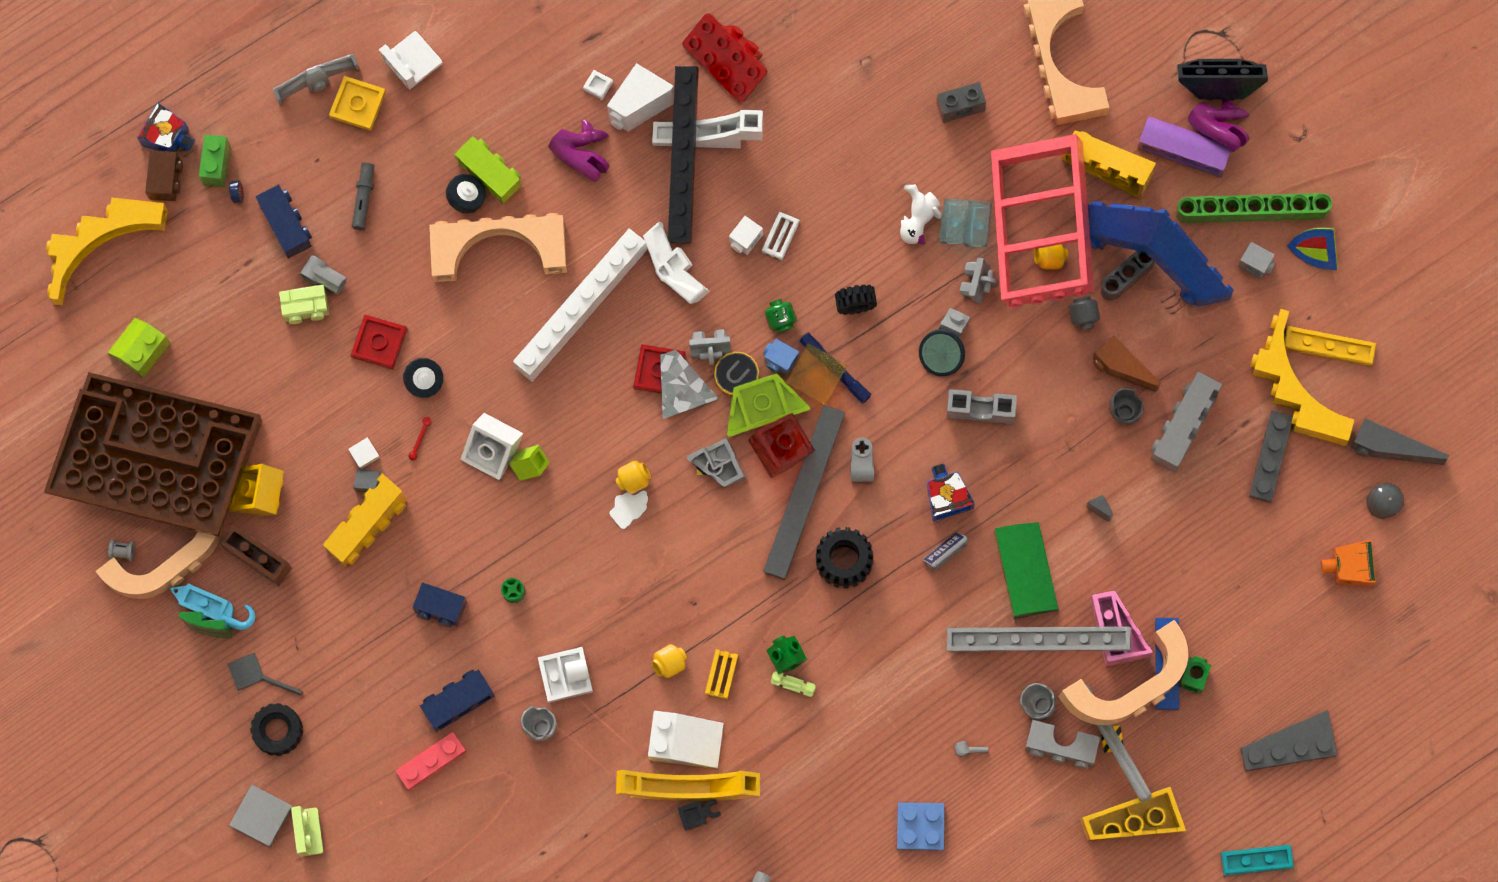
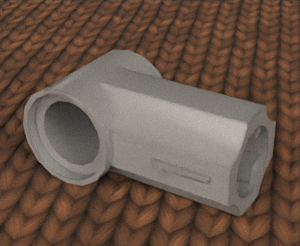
(319, 273)

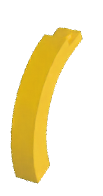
(688, 787)

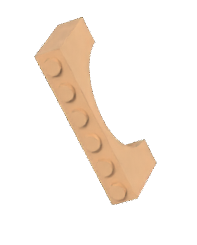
(1067, 99)
(452, 241)

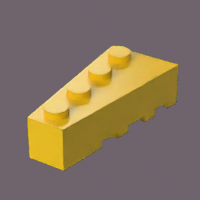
(1115, 165)

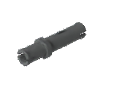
(363, 194)

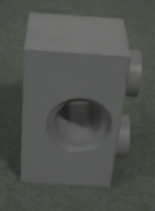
(961, 102)

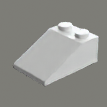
(685, 740)

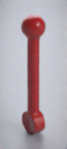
(426, 422)

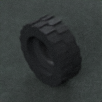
(271, 712)

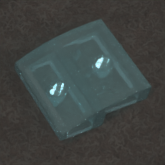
(965, 222)

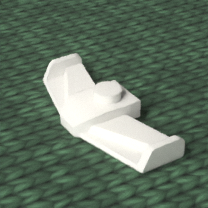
(673, 265)

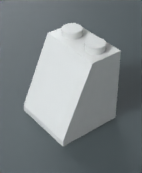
(639, 99)

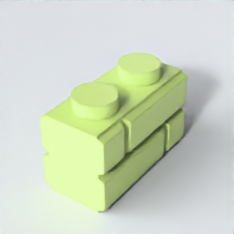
(304, 304)

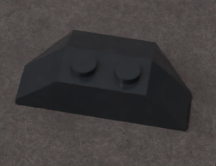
(1222, 78)

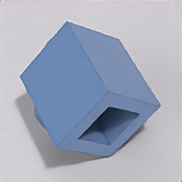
(780, 357)

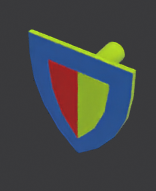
(1316, 248)

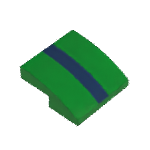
(198, 622)

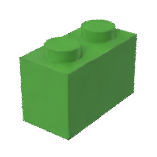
(214, 160)

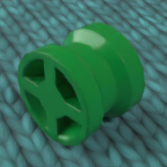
(510, 587)

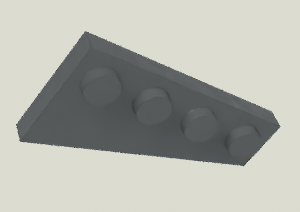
(1295, 744)

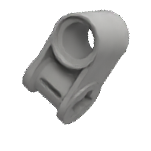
(862, 464)

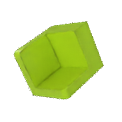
(529, 462)

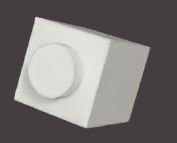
(745, 236)

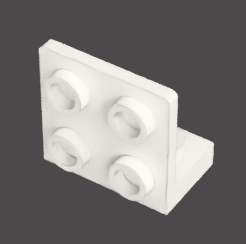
(411, 59)

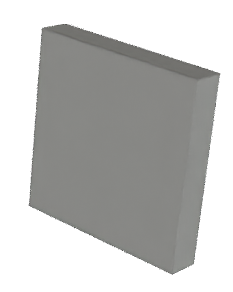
(261, 815)

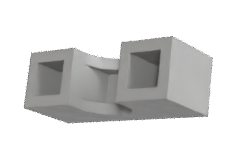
(966, 406)
(1042, 742)

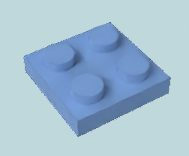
(920, 826)

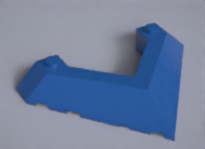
(1164, 242)

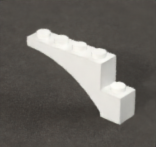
(717, 132)

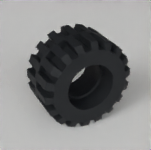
(839, 539)

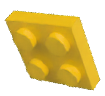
(357, 103)

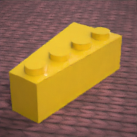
(366, 521)
(1136, 818)

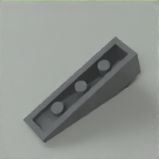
(1385, 443)

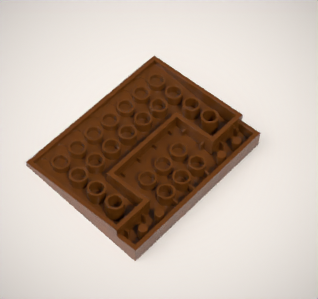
(153, 454)

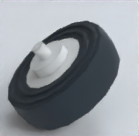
(465, 193)
(423, 377)

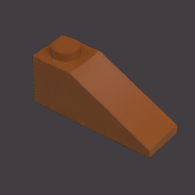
(1122, 364)

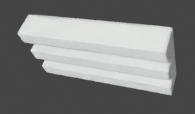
(773, 253)

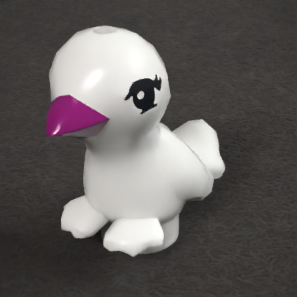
(922, 210)

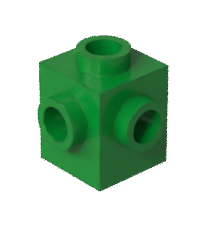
(786, 654)

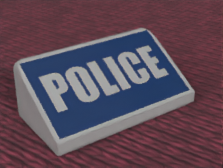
(945, 551)

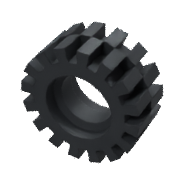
(855, 299)

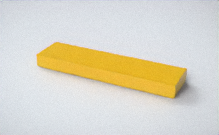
(1329, 346)

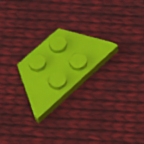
(762, 403)

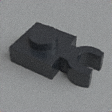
(694, 815)

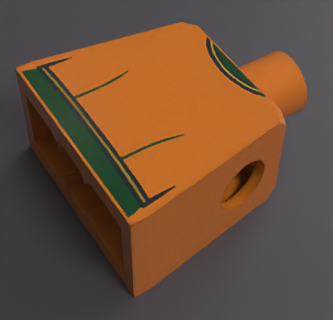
(1352, 564)

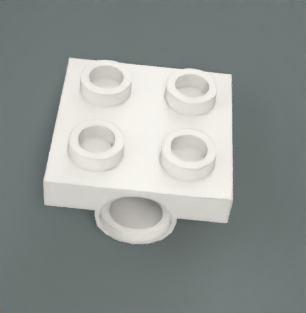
(565, 674)

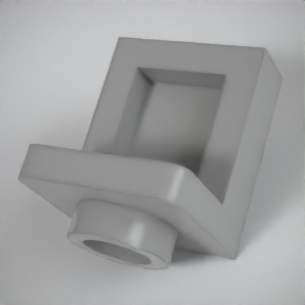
(954, 322)

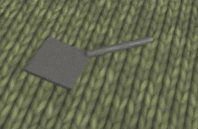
(247, 672)

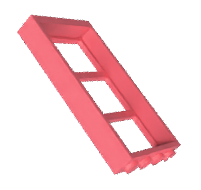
(1034, 151)

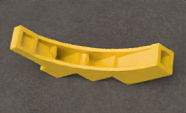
(122, 218)
(1312, 417)

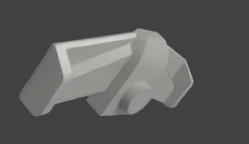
(315, 77)

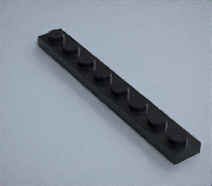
(683, 154)

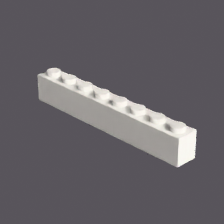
(580, 305)

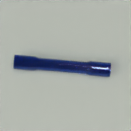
(853, 385)

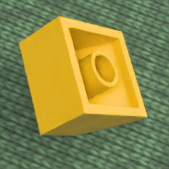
(258, 491)

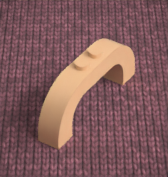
(163, 577)
(1099, 712)

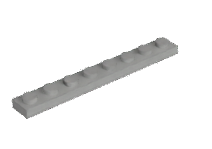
(1038, 639)

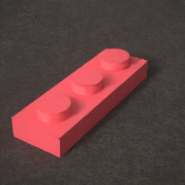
(430, 761)

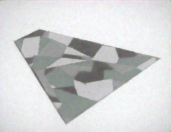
(681, 386)

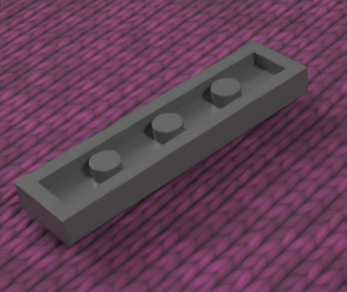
(1271, 456)

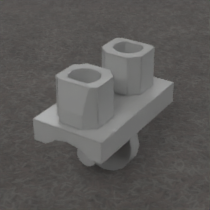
(981, 281)
(710, 347)

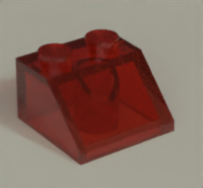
(781, 445)

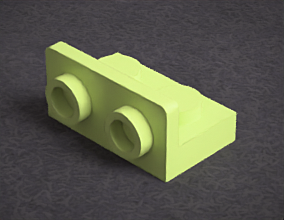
(307, 831)

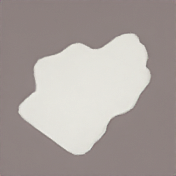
(628, 508)

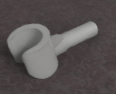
(962, 749)

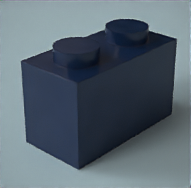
(439, 605)

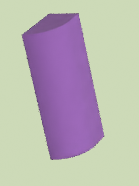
(1183, 146)

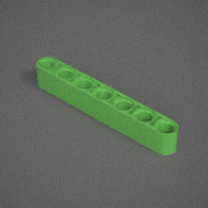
(1263, 202)

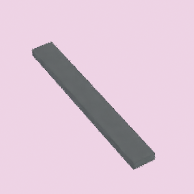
(804, 493)

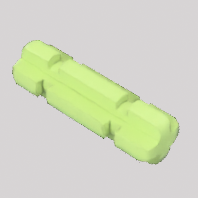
(793, 684)

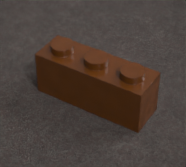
(255, 555)

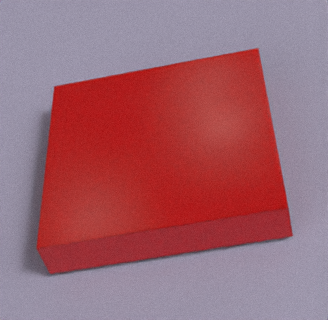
(378, 342)
(649, 368)

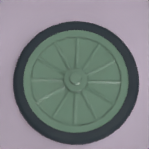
(941, 352)

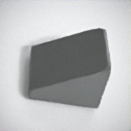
(365, 479)
(1100, 507)

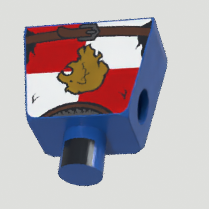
(165, 131)
(947, 494)

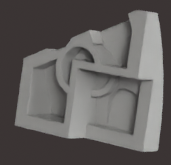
(719, 463)

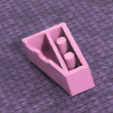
(1111, 612)

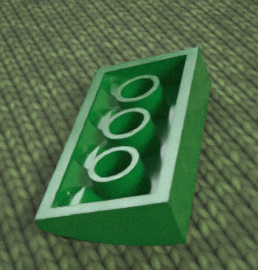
(1025, 570)

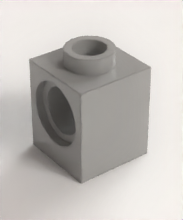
(1257, 261)

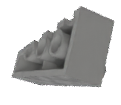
(1186, 422)

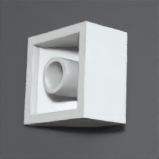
(491, 446)

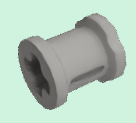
(121, 550)

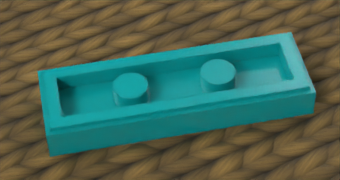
(1257, 860)

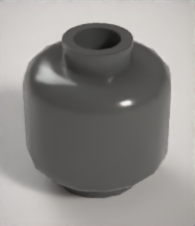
(1084, 312)

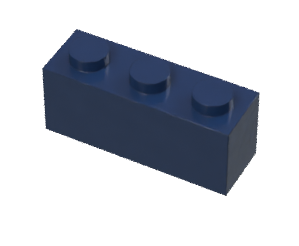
(284, 220)
(457, 700)

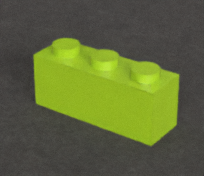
(488, 169)

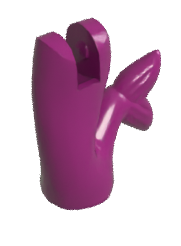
(1209, 123)
(582, 161)

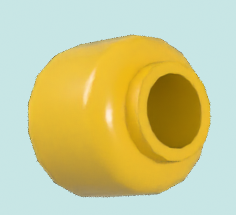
(1051, 257)
(633, 477)
(669, 661)

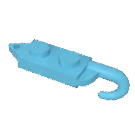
(211, 606)

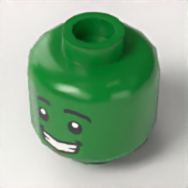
(780, 315)

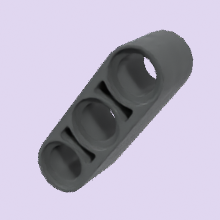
(1122, 282)

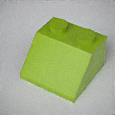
(139, 347)

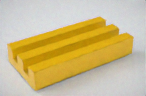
(725, 655)

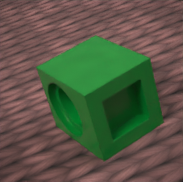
(1190, 683)

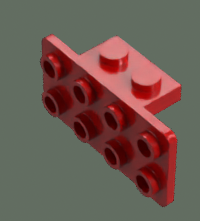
(726, 56)

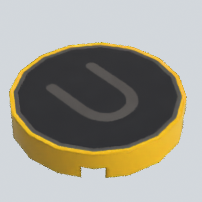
(735, 370)

